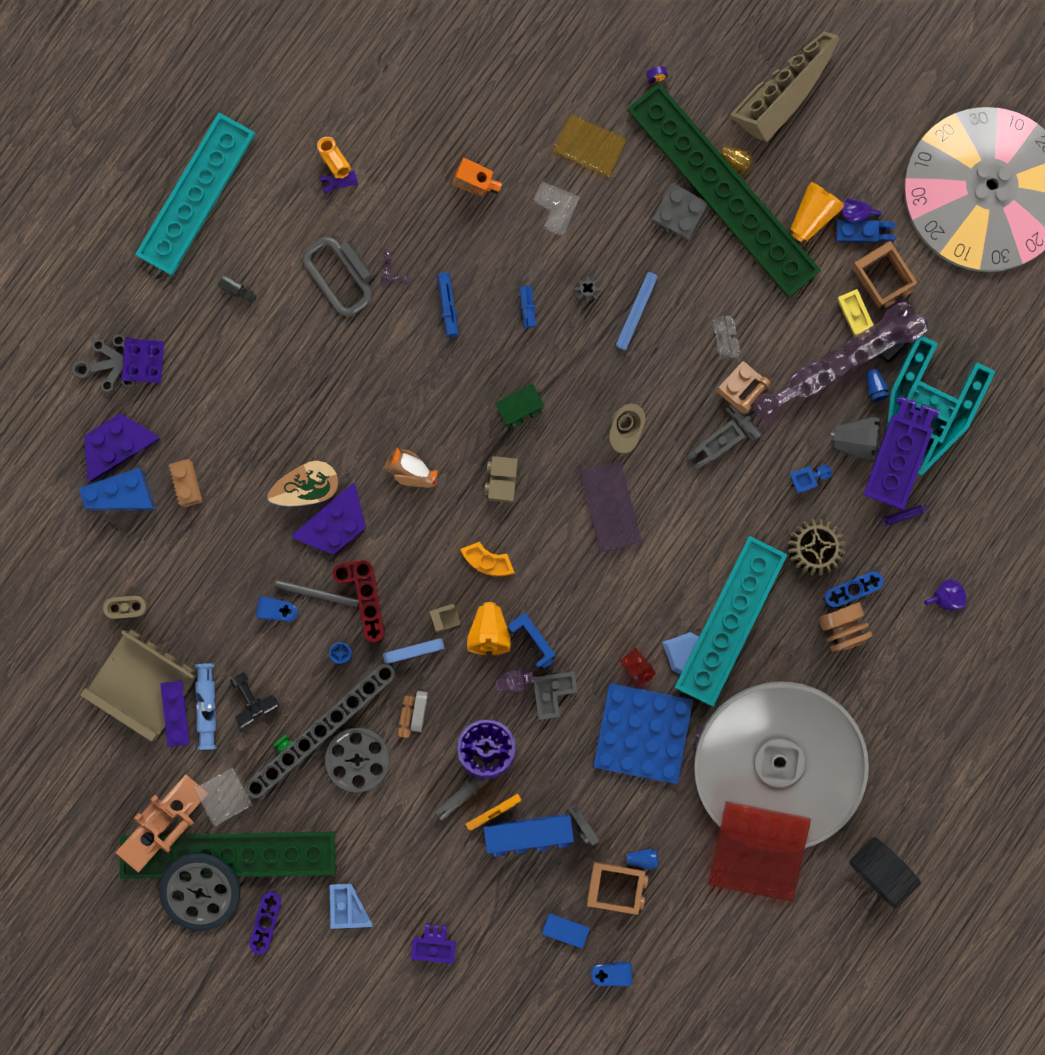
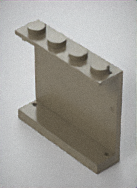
(131, 686)

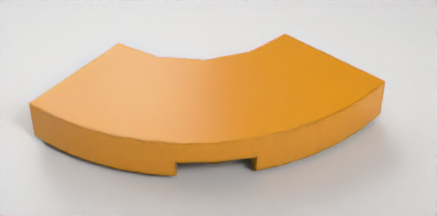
(487, 562)
(493, 812)

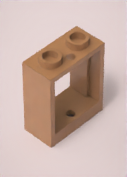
(889, 250)
(595, 881)

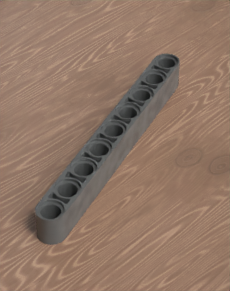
(310, 734)

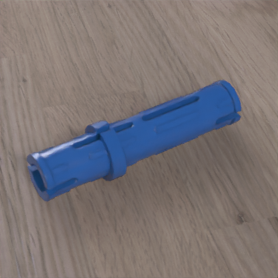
(447, 302)

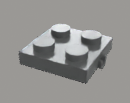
(679, 211)

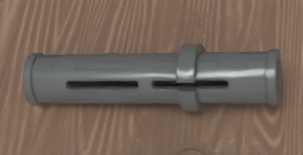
(461, 796)

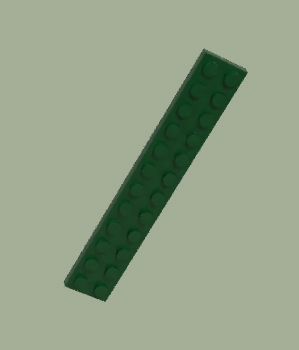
(723, 190)

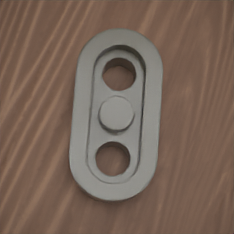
(125, 607)

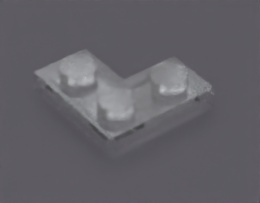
(561, 203)

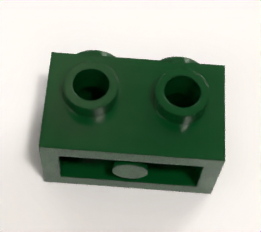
(519, 406)

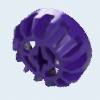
(479, 737)

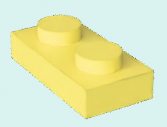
(855, 312)

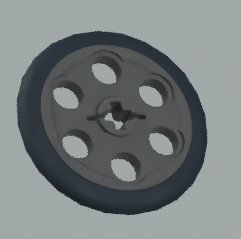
(194, 864)

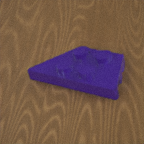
(114, 444)
(334, 524)

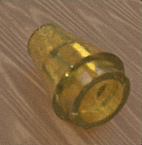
(738, 158)

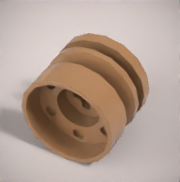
(845, 627)

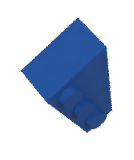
(119, 492)

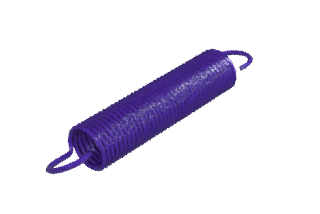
(903, 515)

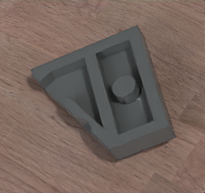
(586, 833)

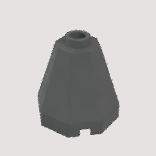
(858, 439)

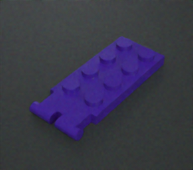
(900, 454)

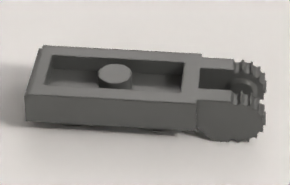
(718, 443)

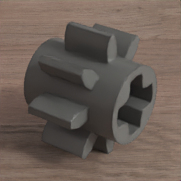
(587, 283)

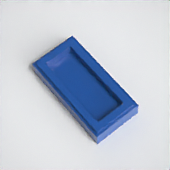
(565, 930)

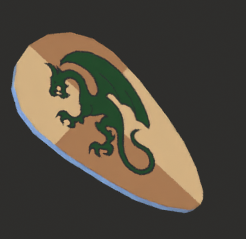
(305, 485)

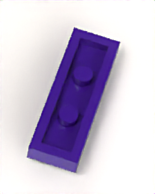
(175, 713)

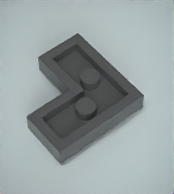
(547, 690)

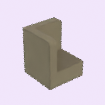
(445, 617)

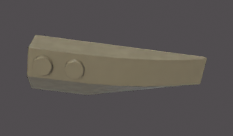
(777, 99)

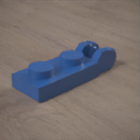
(863, 231)

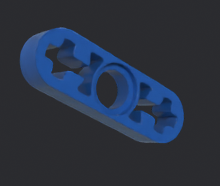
(836, 590)

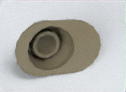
(626, 427)

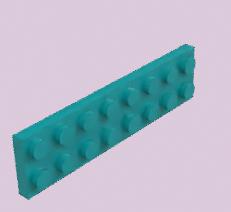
(195, 194)
(730, 621)

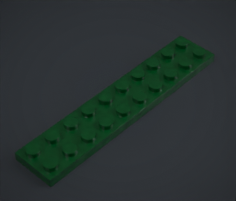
(247, 854)

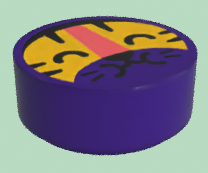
(657, 74)

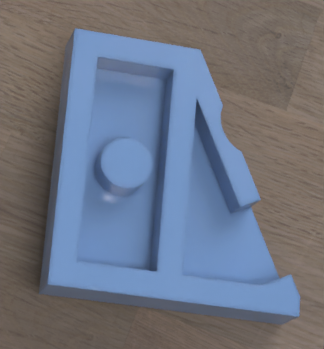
(346, 908)

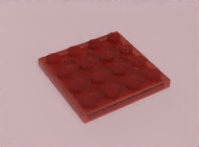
(759, 851)

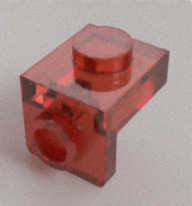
(638, 667)

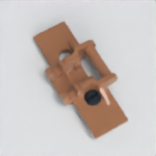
(155, 819)

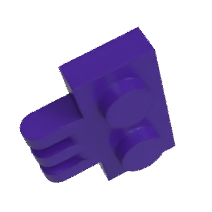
(434, 946)

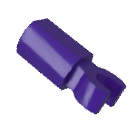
(339, 183)

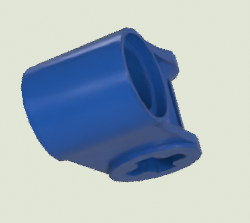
(273, 608)
(616, 974)

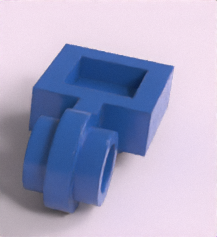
(805, 479)

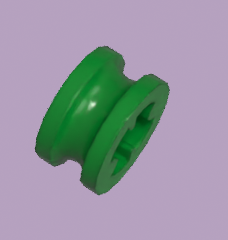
(282, 744)

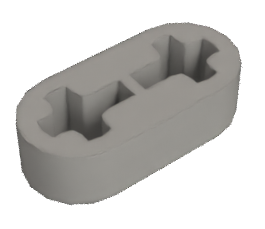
(419, 711)

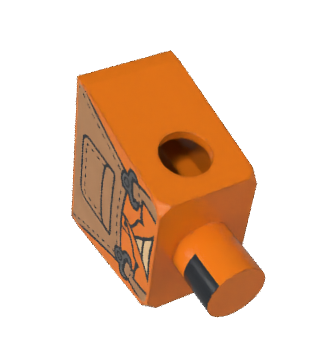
(467, 176)

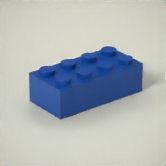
(528, 834)

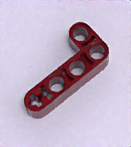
(364, 602)

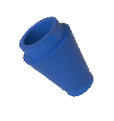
(876, 386)
(643, 859)

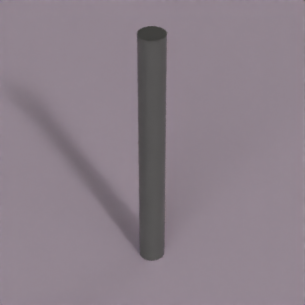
(317, 593)

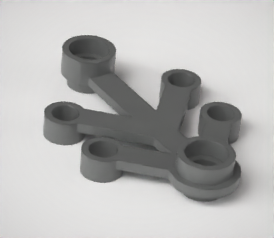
(115, 363)

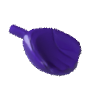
(857, 210)
(949, 596)

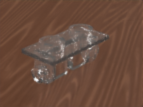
(727, 347)

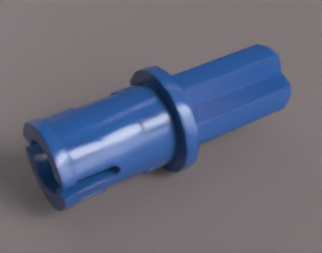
(527, 307)

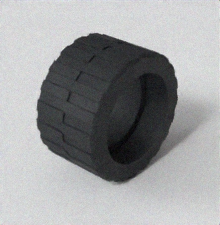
(885, 872)

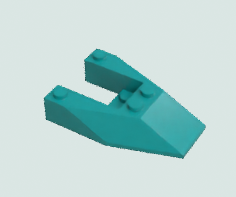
(954, 413)

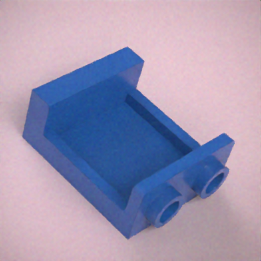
(524, 621)

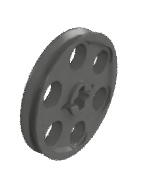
(350, 752)

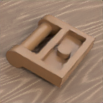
(738, 382)

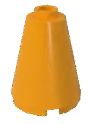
(814, 212)

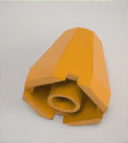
(488, 631)

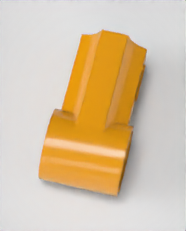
(333, 157)

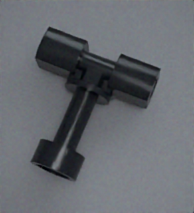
(255, 706)

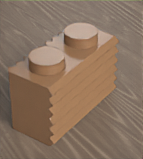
(185, 483)

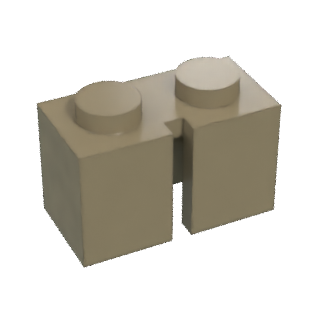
(502, 479)

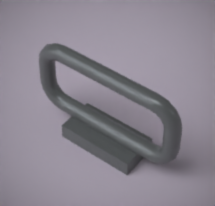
(354, 265)

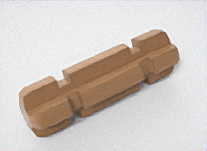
(406, 717)

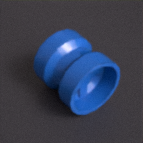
(340, 653)

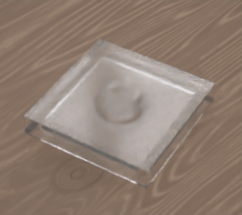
(223, 797)

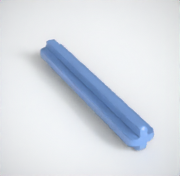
(636, 311)

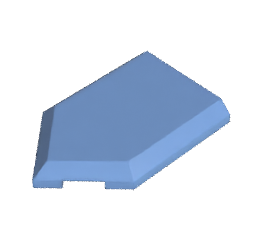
(679, 650)

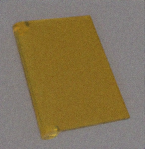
(589, 145)

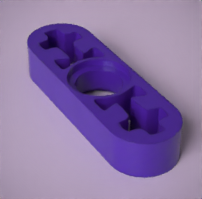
(266, 939)

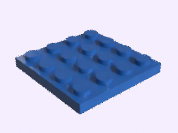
(643, 733)

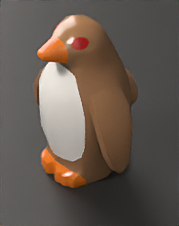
(409, 469)

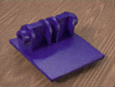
(142, 360)

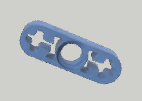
(413, 651)

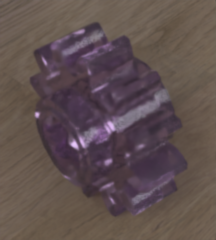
(514, 681)

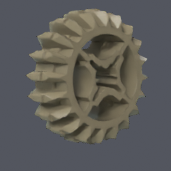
(816, 538)

